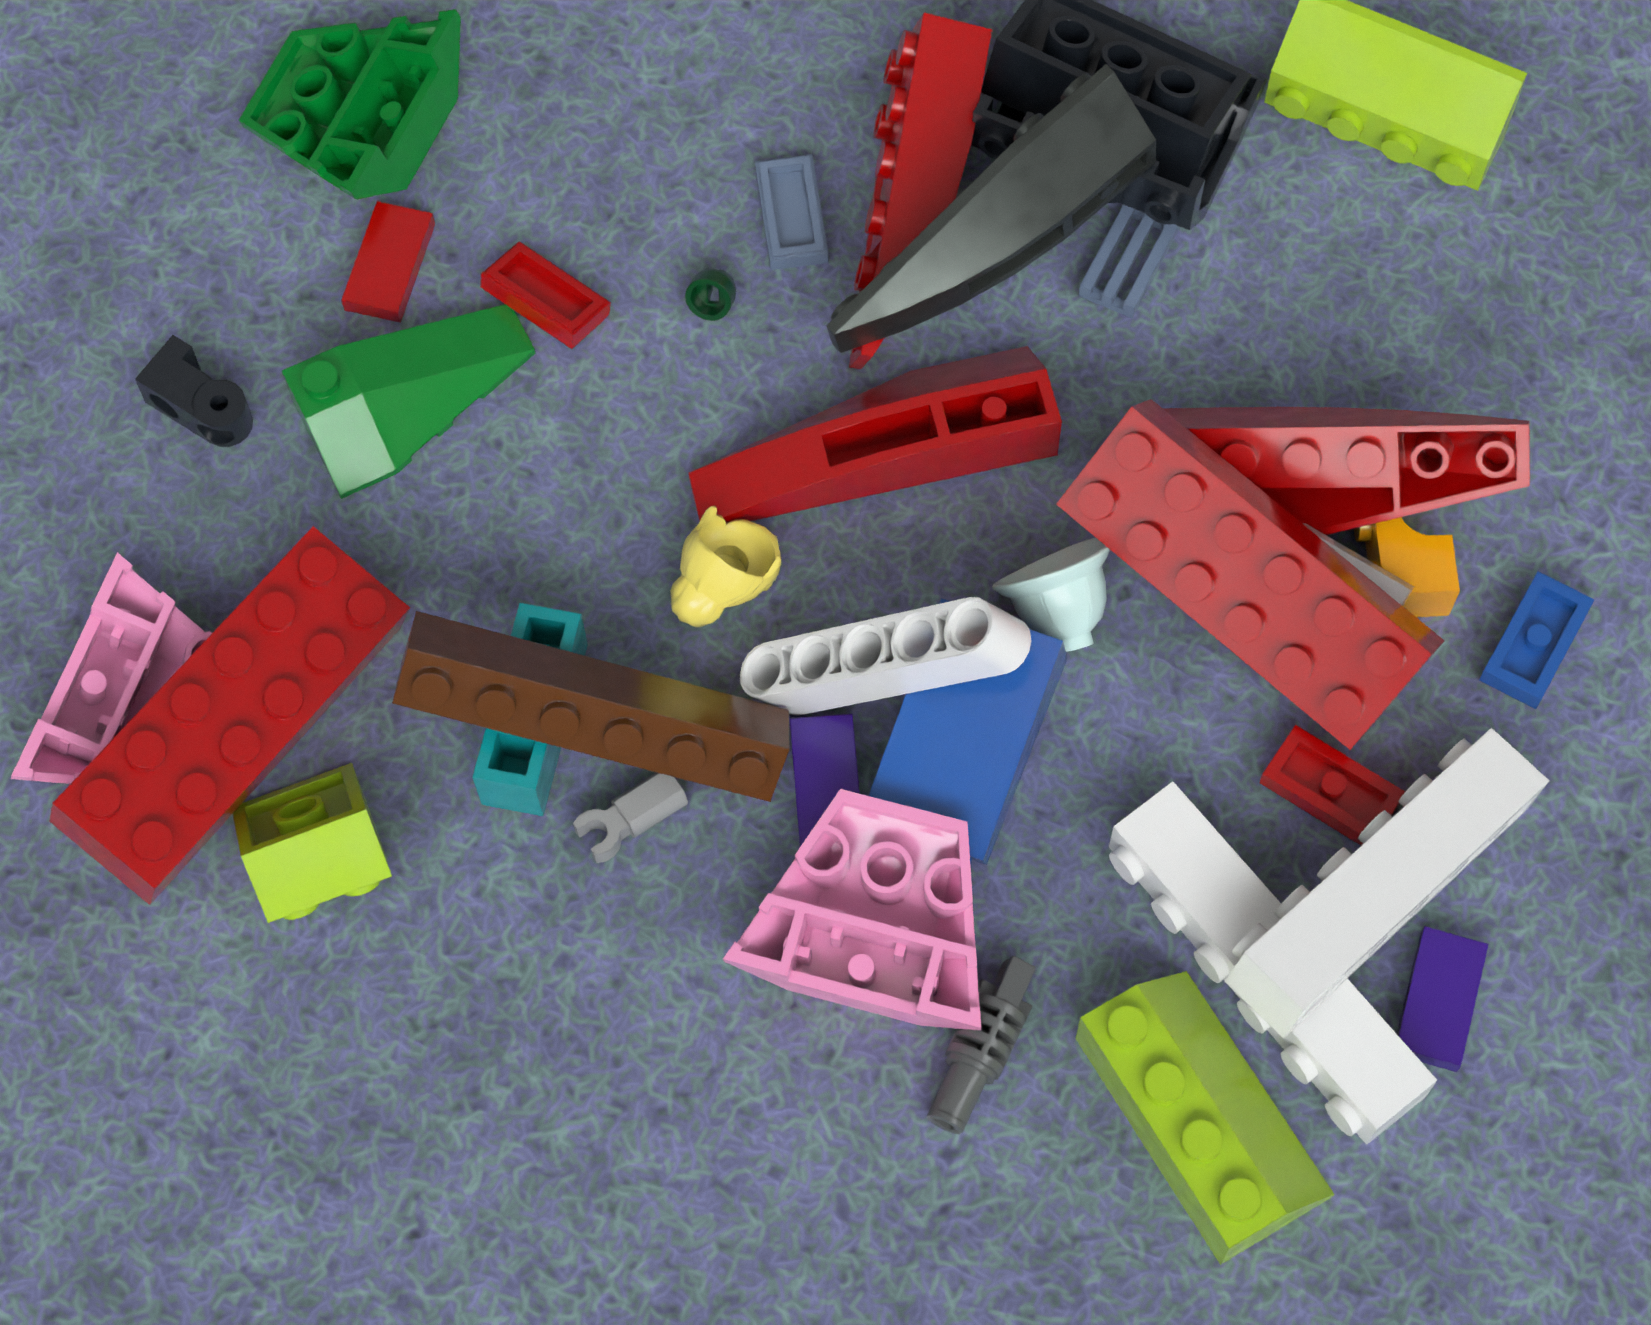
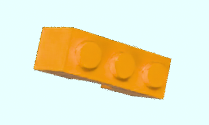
(1418, 559)

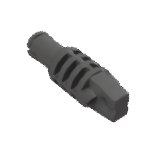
(980, 1055)

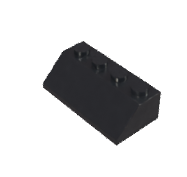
(1175, 87)

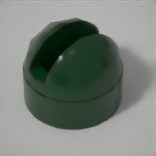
(700, 291)

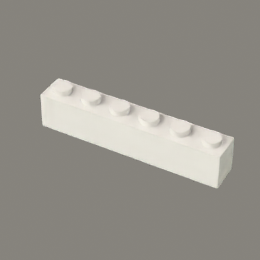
(1384, 882)
(1215, 902)

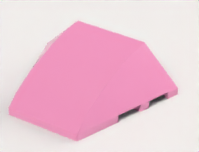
(117, 666)
(874, 916)

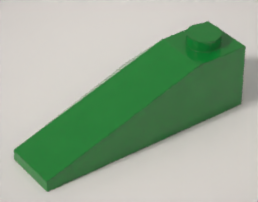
(393, 392)

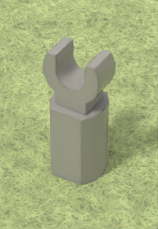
(632, 813)

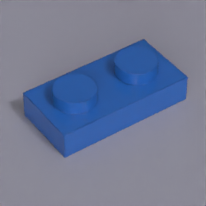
(1536, 640)

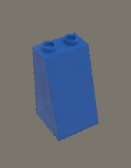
(968, 743)

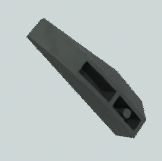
(1011, 214)

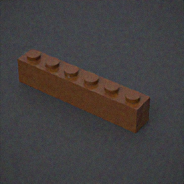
(592, 706)

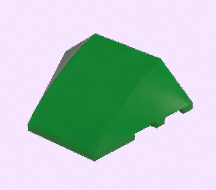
(360, 100)

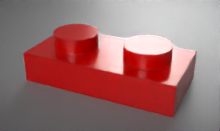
(1329, 784)

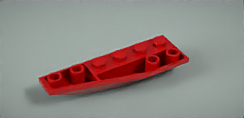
(892, 438)

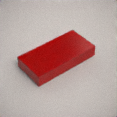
(388, 262)
(545, 294)

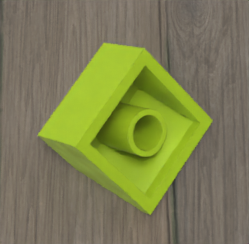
(310, 844)

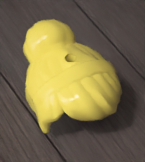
(713, 571)

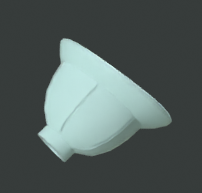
(1061, 593)

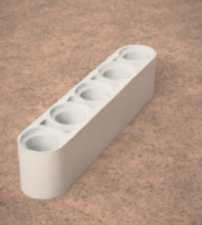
(886, 656)

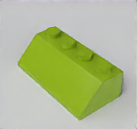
(1394, 89)
(1201, 1113)

